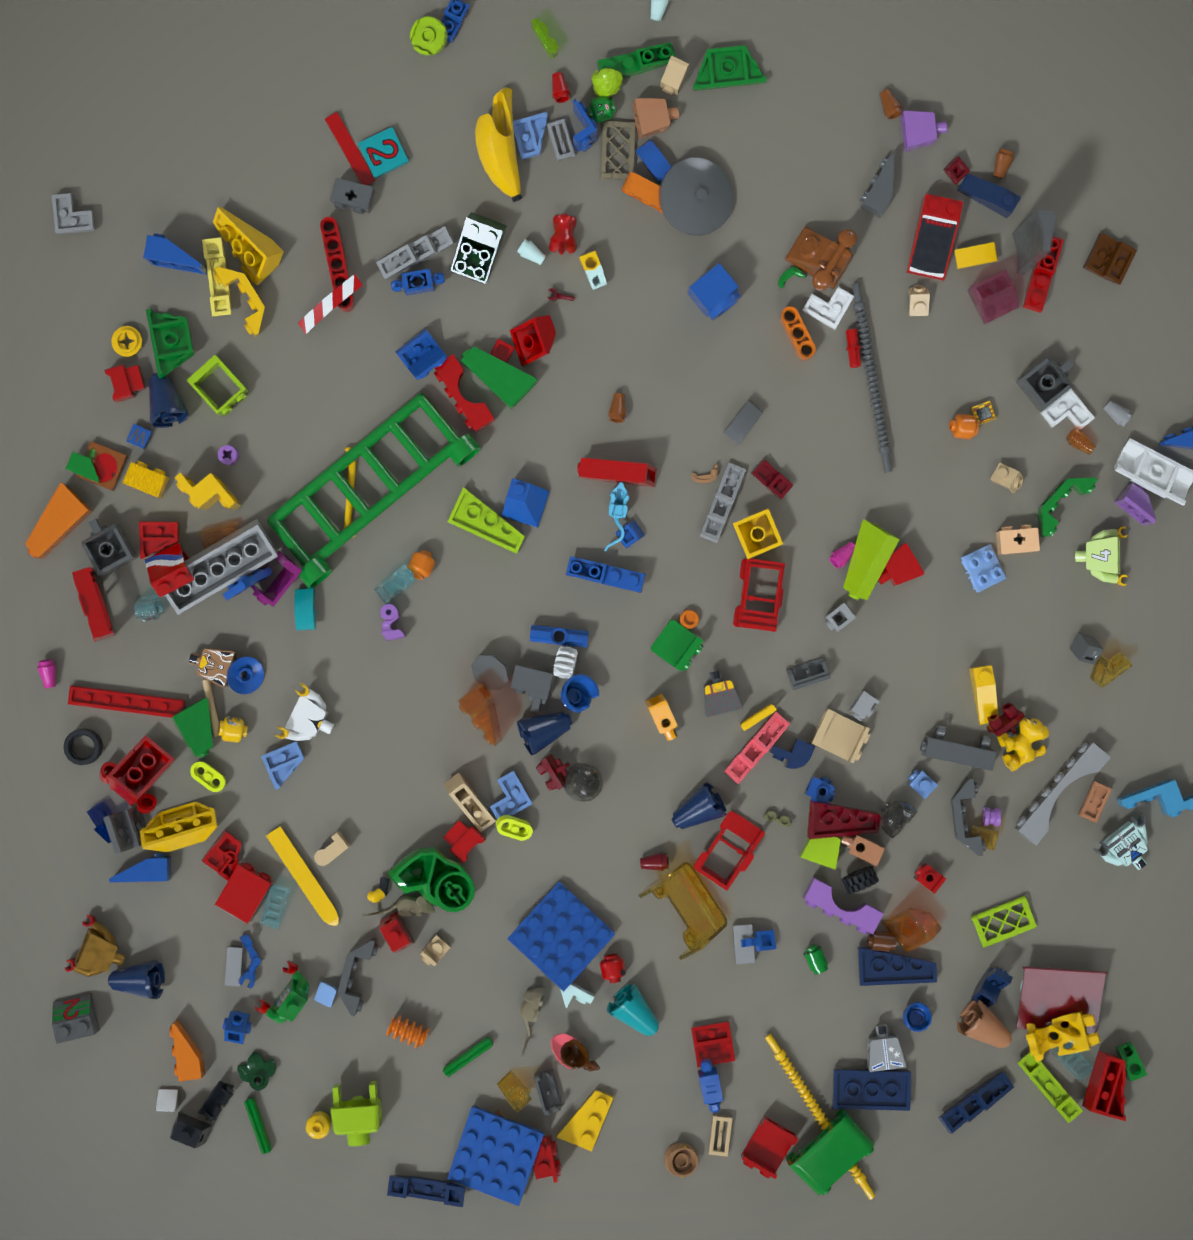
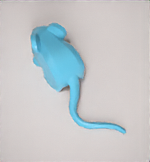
(618, 508)

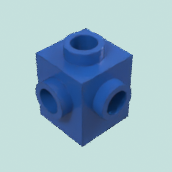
(815, 785)
(236, 1027)

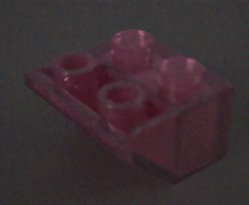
(994, 297)

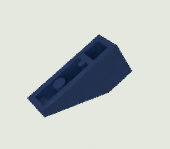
(989, 194)

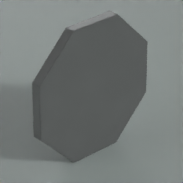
(490, 671)

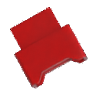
(125, 381)
(463, 839)

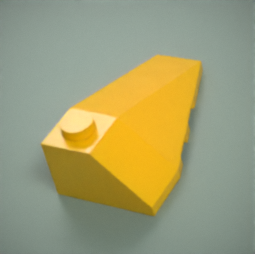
(254, 249)

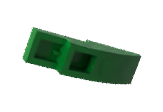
(639, 61)

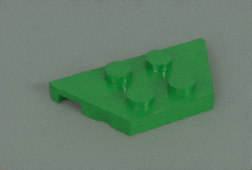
(728, 68)
(169, 340)

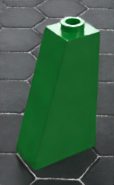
(501, 378)

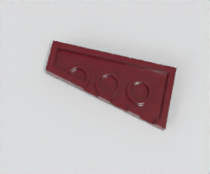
(835, 821)

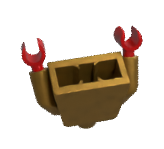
(96, 951)

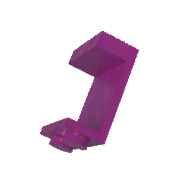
(281, 582)

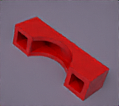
(477, 414)

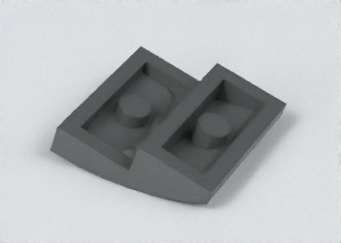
(125, 829)

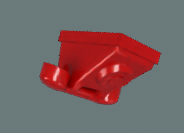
(137, 774)

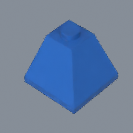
(525, 503)

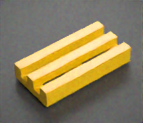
(763, 713)

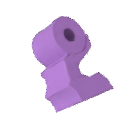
(390, 615)

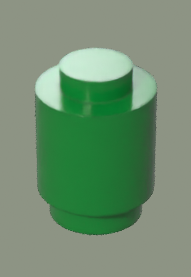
(816, 959)

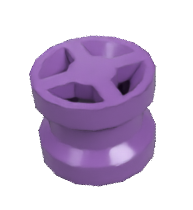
(231, 457)
(991, 816)

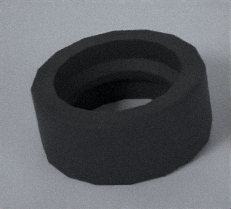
(98, 746)

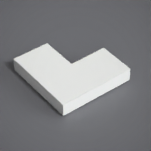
(831, 312)
(1068, 406)

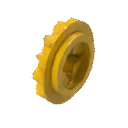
(120, 336)

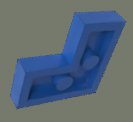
(245, 582)

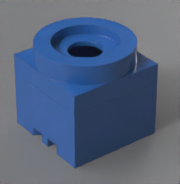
(715, 292)

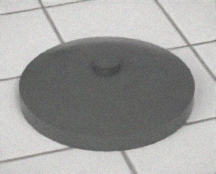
(696, 196)

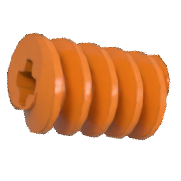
(408, 1031)

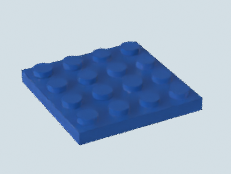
(561, 936)
(495, 1155)

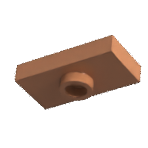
(1095, 801)

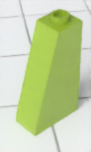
(869, 559)

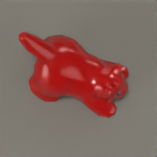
(563, 237)

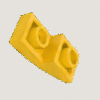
(976, 255)

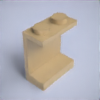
(840, 736)

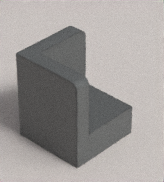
(1086, 648)

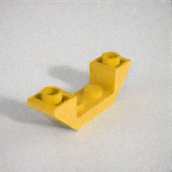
(227, 277)

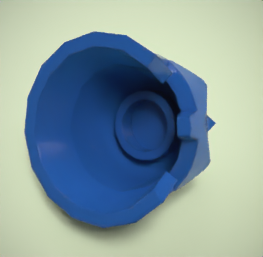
(577, 693)

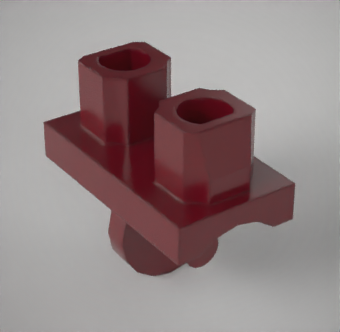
(1005, 722)
(556, 770)

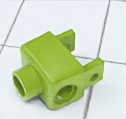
(356, 1116)

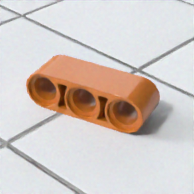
(642, 190)
(797, 323)

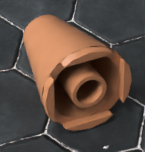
(983, 1025)

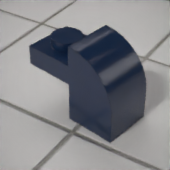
(797, 757)
(991, 985)

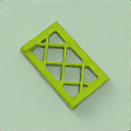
(1017, 930)

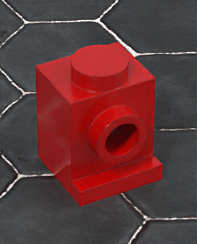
(936, 881)

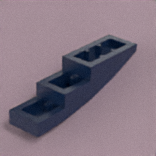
(976, 1101)

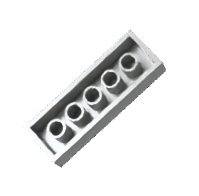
(223, 564)

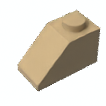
(674, 76)

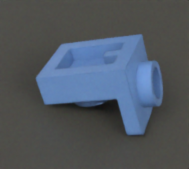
(921, 783)

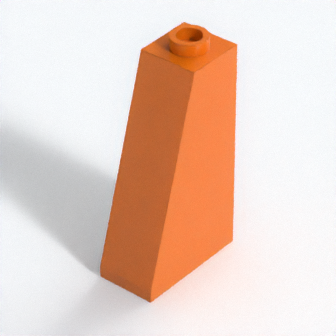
(57, 521)

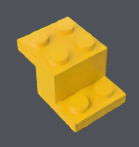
(207, 492)

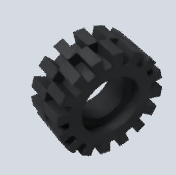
(860, 880)

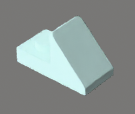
(582, 995)

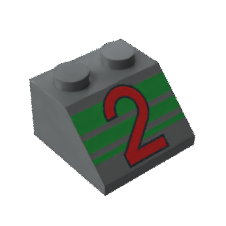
(74, 1018)

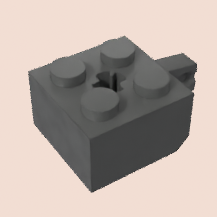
(1057, 380)
(98, 545)

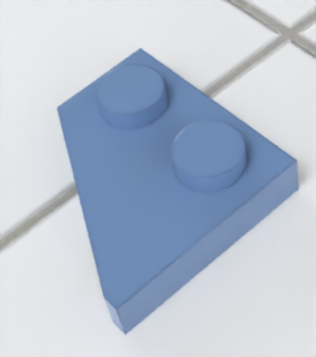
(282, 762)

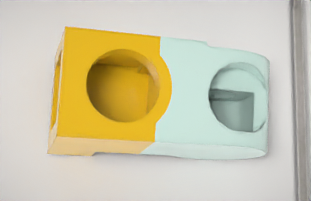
(593, 270)

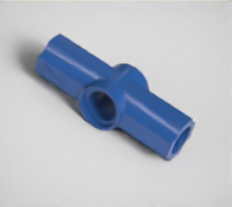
(546, 635)

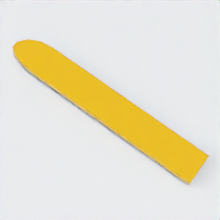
(303, 876)

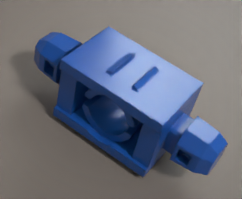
(437, 278)
(710, 1085)

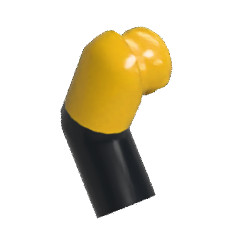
(381, 892)

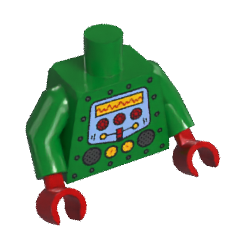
(290, 1000)

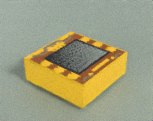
(983, 412)

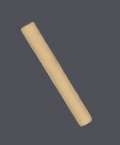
(212, 708)

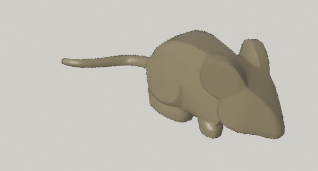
(408, 906)
(531, 1008)

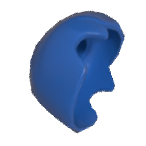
(917, 1017)

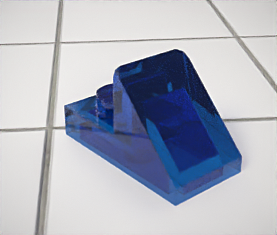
(96, 815)

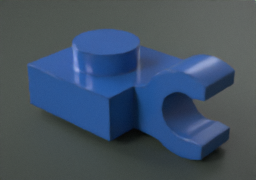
(762, 941)

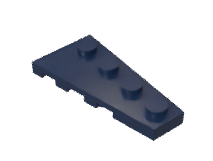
(890, 968)

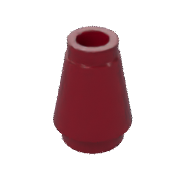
(655, 862)

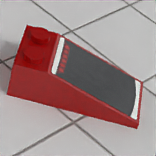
(934, 236)

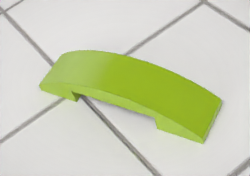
(1050, 1087)

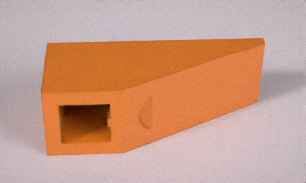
(188, 1057)

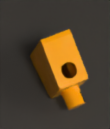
(660, 710)

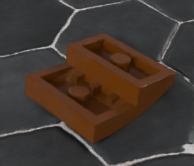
(1109, 258)

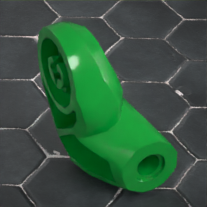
(436, 877)

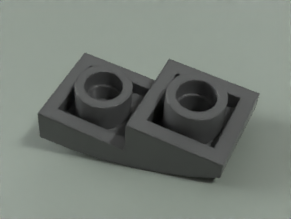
(743, 422)

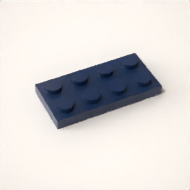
(871, 1090)

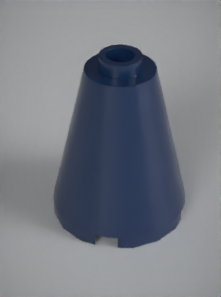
(165, 403)
(543, 730)
(699, 808)
(139, 979)

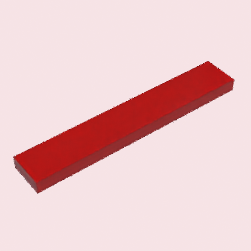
(124, 701)

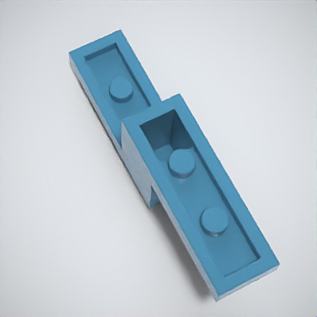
(1167, 795)

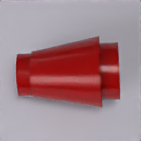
(560, 89)

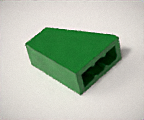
(195, 727)

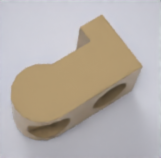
(326, 855)

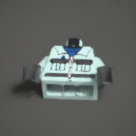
(1126, 844)

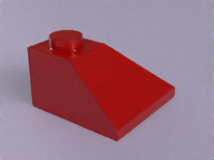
(533, 339)

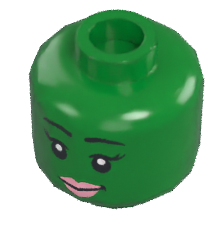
(601, 109)

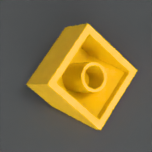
(757, 533)

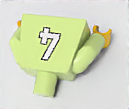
(1103, 556)

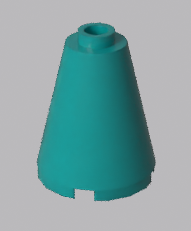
(633, 1010)

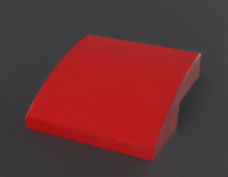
(713, 1043)

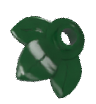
(256, 1068)

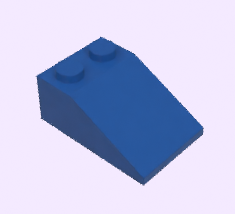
(164, 253)

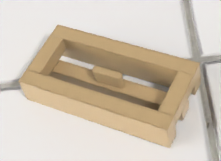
(712, 1135)

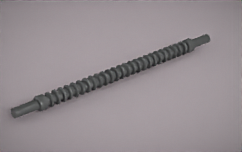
(859, 306)

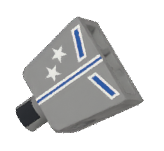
(884, 1051)

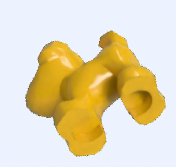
(1030, 731)

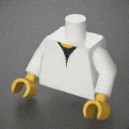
(306, 717)

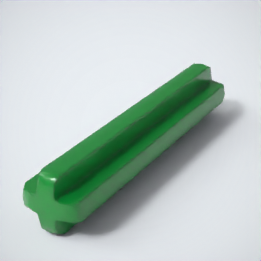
(467, 1057)
(258, 1126)

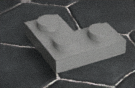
(67, 220)

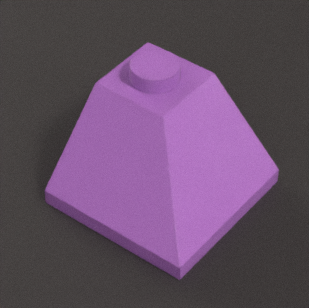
(1136, 504)

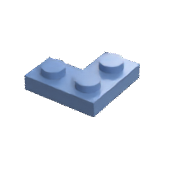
(515, 799)

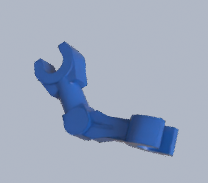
(255, 962)

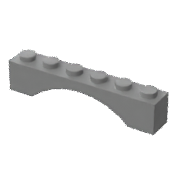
(1036, 822)

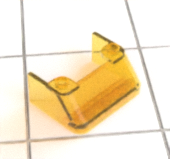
(692, 903)

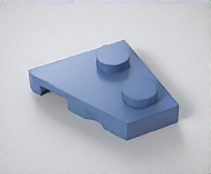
(530, 134)

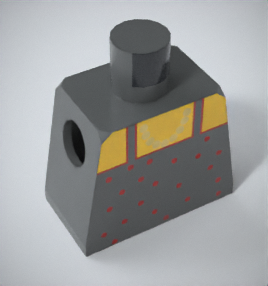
(720, 696)

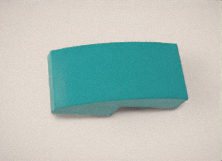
(304, 609)

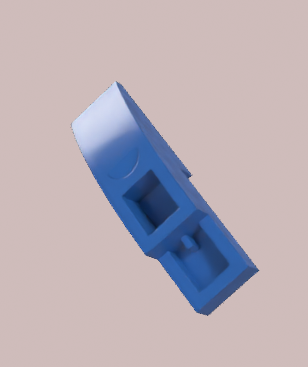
(606, 574)

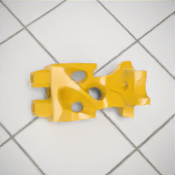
(1040, 1041)

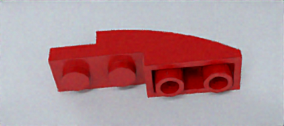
(1041, 277)

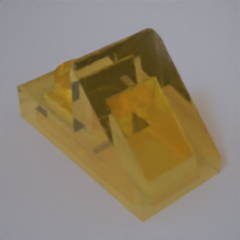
(1107, 670)
(514, 1091)

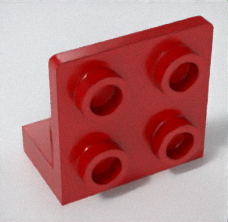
(545, 1162)

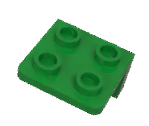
(677, 645)

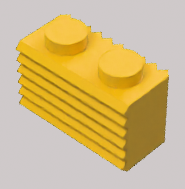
(145, 479)

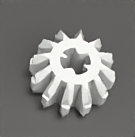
(565, 662)

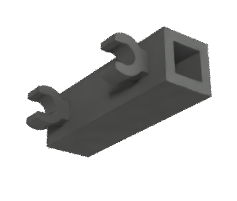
(959, 753)

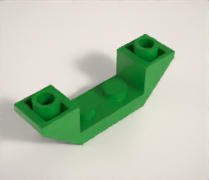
(1047, 523)

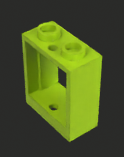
(205, 371)

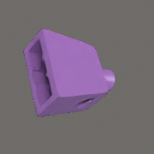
(920, 129)

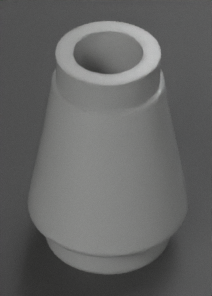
(1118, 413)

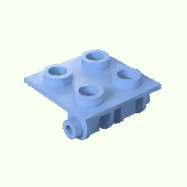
(983, 568)

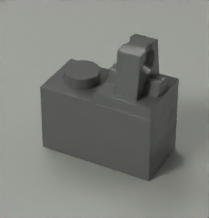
(534, 682)

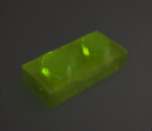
(541, 30)

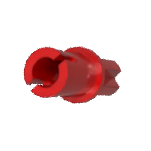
(853, 348)

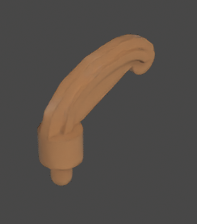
(706, 478)

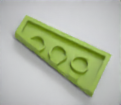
(481, 521)

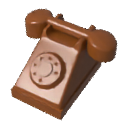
(821, 256)

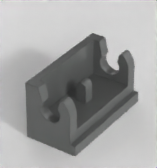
(808, 674)
(548, 1091)

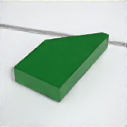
(82, 466)

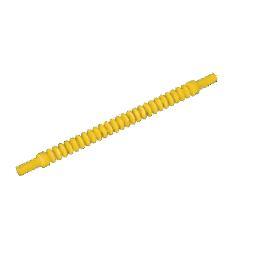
(780, 1055)

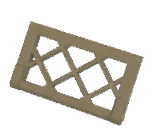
(631, 142)

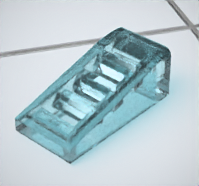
(279, 895)
(1069, 1066)

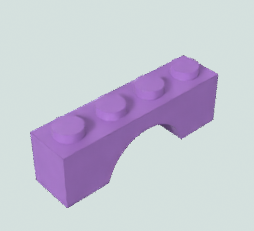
(864, 916)

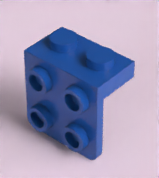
(585, 138)
(421, 355)

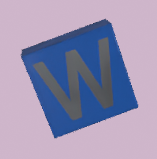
(139, 436)

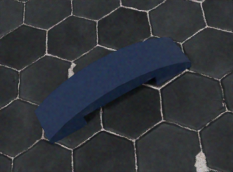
(427, 1189)

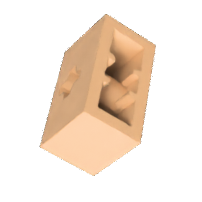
(1028, 543)

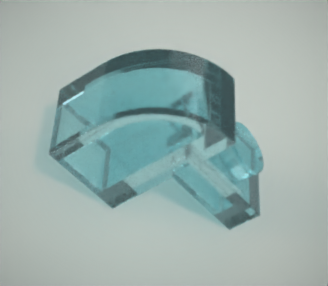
(395, 584)

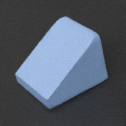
(326, 994)

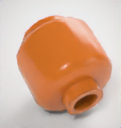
(964, 426)
(421, 564)

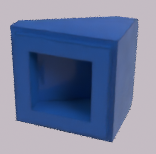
(632, 534)

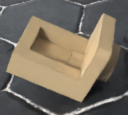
(918, 301)
(1007, 478)

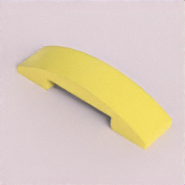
(220, 296)

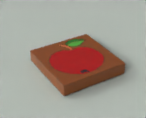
(107, 465)

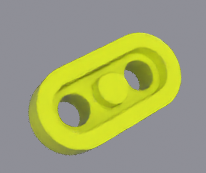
(208, 776)
(512, 827)

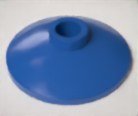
(250, 681)

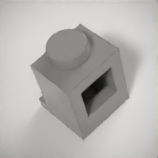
(845, 614)
(863, 706)

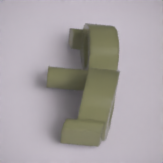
(782, 820)

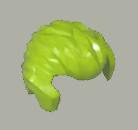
(606, 82)

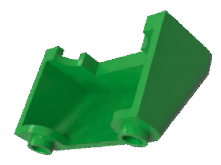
(831, 1153)

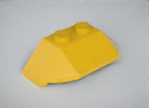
(179, 827)

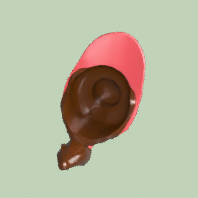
(572, 1053)

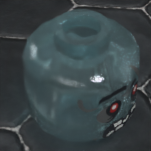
(148, 608)

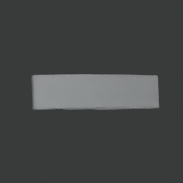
(415, 252)
(722, 502)

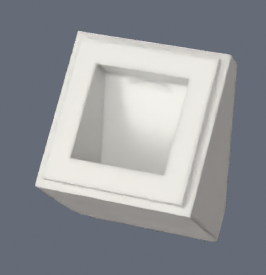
(167, 1100)

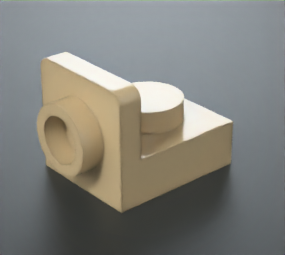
(434, 950)

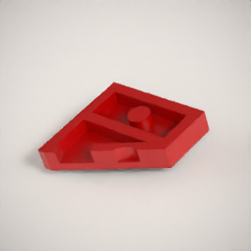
(156, 536)

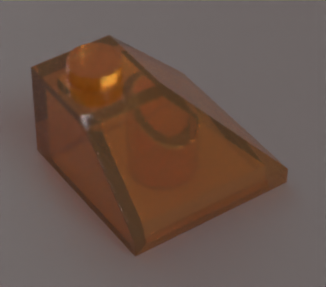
(913, 928)

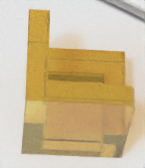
(989, 835)

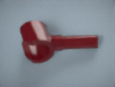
(559, 296)

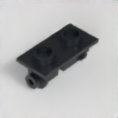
(218, 1097)

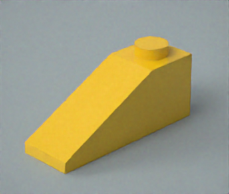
(984, 692)

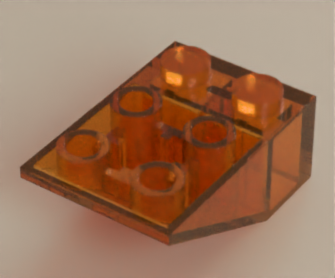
(482, 710)

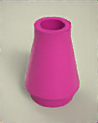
(842, 555)
(47, 672)

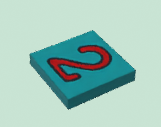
(383, 152)

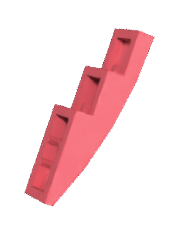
(756, 747)

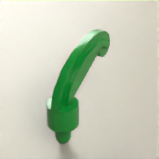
(788, 274)

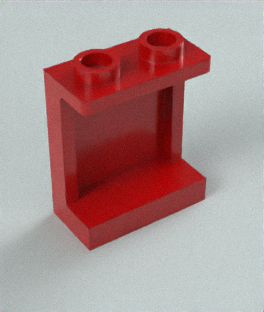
(244, 892)

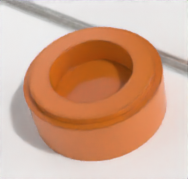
(689, 619)

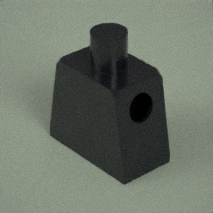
(189, 1131)

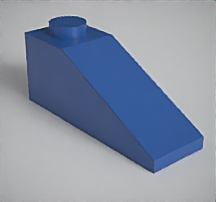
(150, 870)

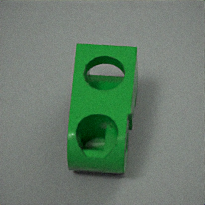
(1133, 1066)

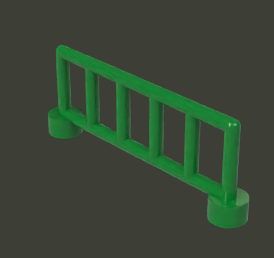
(459, 449)

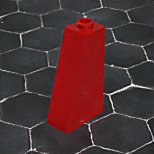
(617, 471)

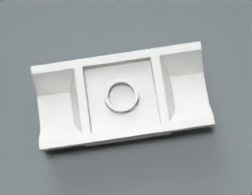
(1154, 471)

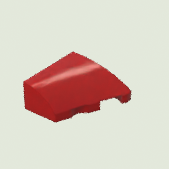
(223, 855)

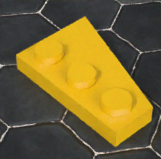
(587, 1121)

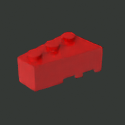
(1106, 1087)

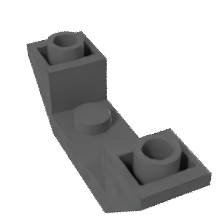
(966, 791)
(350, 999)

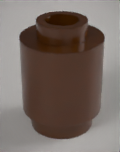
(881, 941)

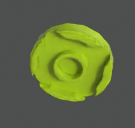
(428, 36)

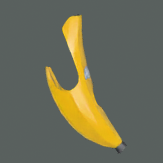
(497, 145)

